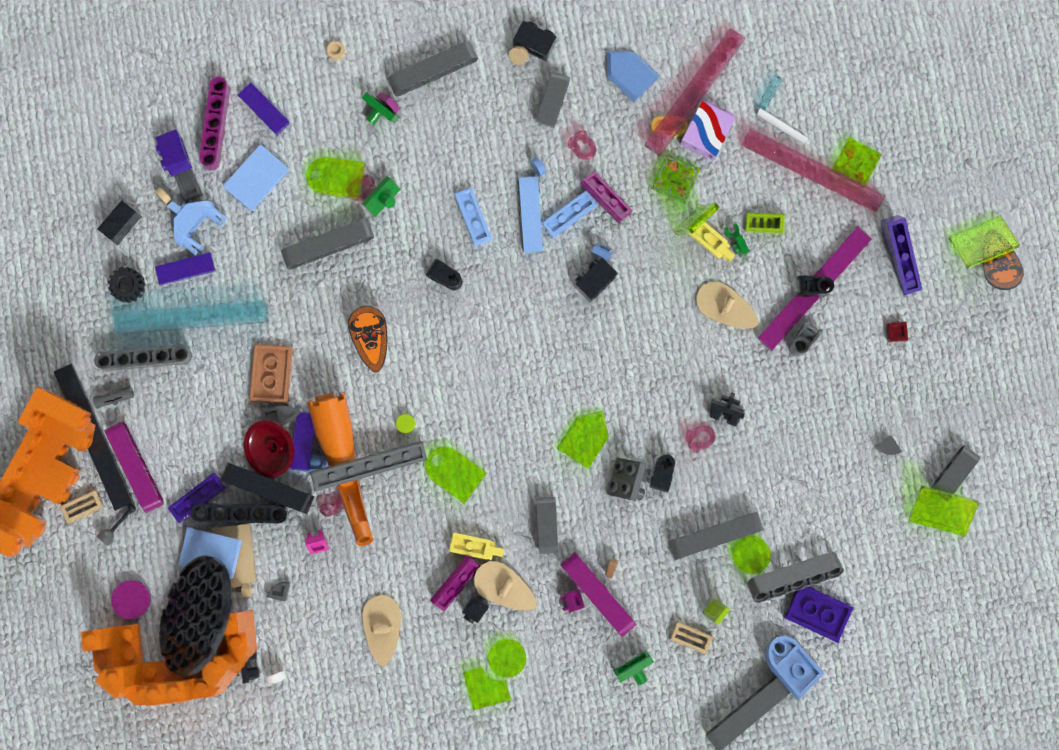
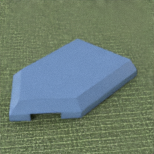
(630, 73)

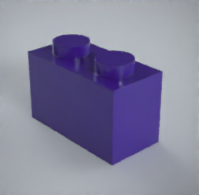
(173, 153)

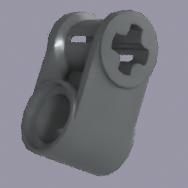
(806, 336)

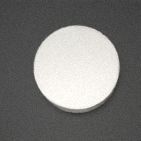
(275, 678)

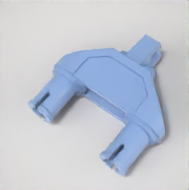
(188, 218)

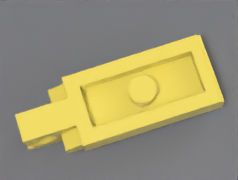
(713, 242)
(474, 546)

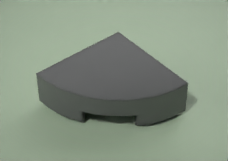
(888, 446)
(279, 591)

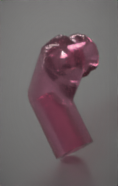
(331, 509)

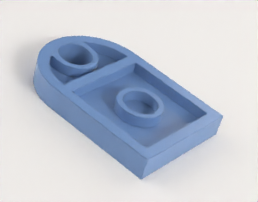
(792, 666)

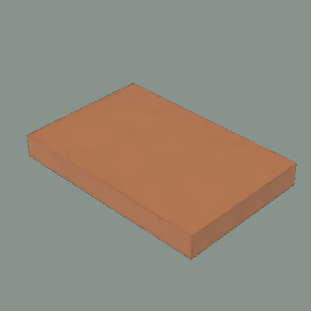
(271, 374)

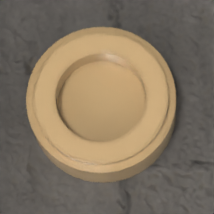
(335, 50)
(518, 55)
(163, 196)

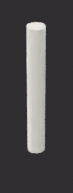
(782, 126)

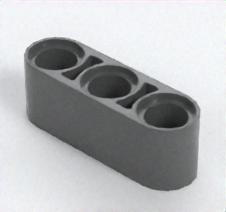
(553, 99)
(956, 470)
(547, 525)

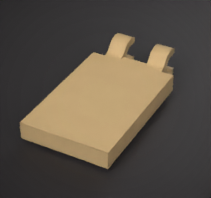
(245, 568)

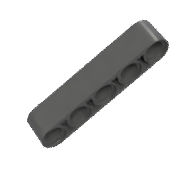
(432, 68)
(327, 244)
(135, 354)
(715, 535)
(795, 577)
(747, 713)

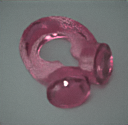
(581, 135)
(367, 181)
(691, 434)

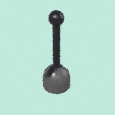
(106, 535)

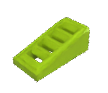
(780, 231)
(716, 611)

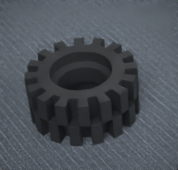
(115, 281)

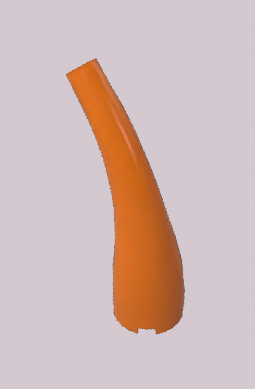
(335, 435)

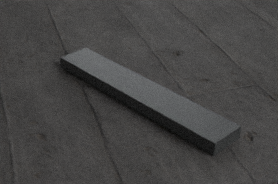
(368, 465)

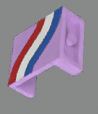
(708, 130)

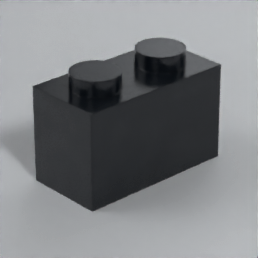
(535, 40)
(119, 222)
(596, 279)

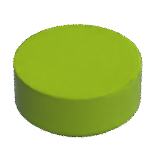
(405, 423)

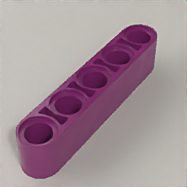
(212, 115)
(134, 467)
(598, 594)

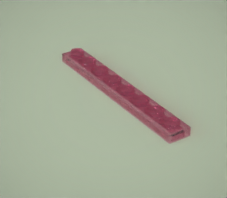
(694, 92)
(813, 170)

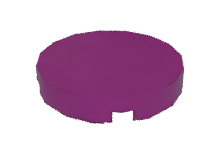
(131, 599)

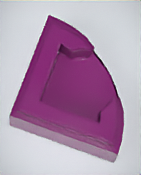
(388, 101)

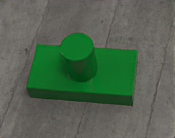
(378, 110)
(381, 196)
(634, 668)

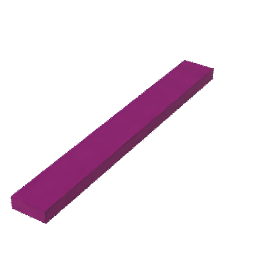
(800, 305)

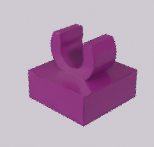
(573, 600)

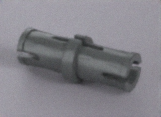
(113, 397)

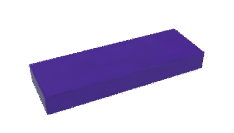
(264, 109)
(185, 268)
(303, 442)
(201, 493)

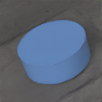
(538, 166)

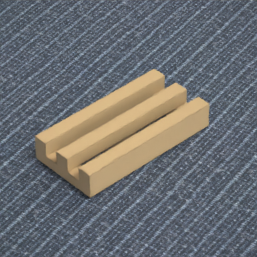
(97, 499)
(675, 631)

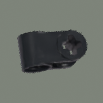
(442, 273)
(810, 286)
(662, 477)

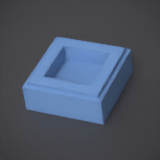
(602, 251)

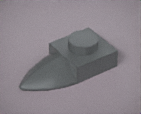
(280, 414)

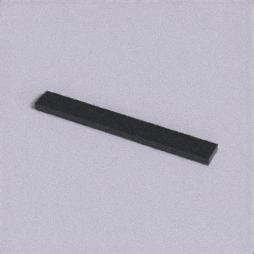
(99, 449)

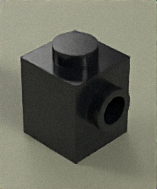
(475, 609)

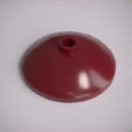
(261, 448)

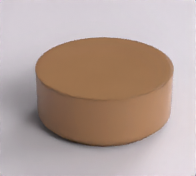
(611, 568)

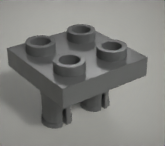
(627, 479)

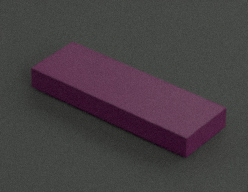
(606, 197)
(455, 583)

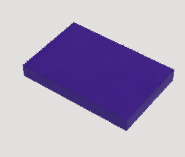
(819, 613)

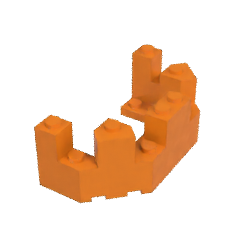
(38, 466)
(124, 673)

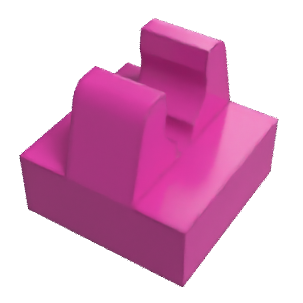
(316, 543)

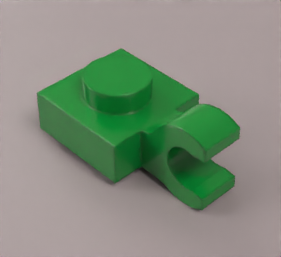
(739, 245)

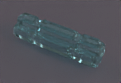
(769, 92)

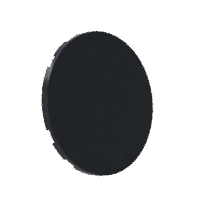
(195, 615)

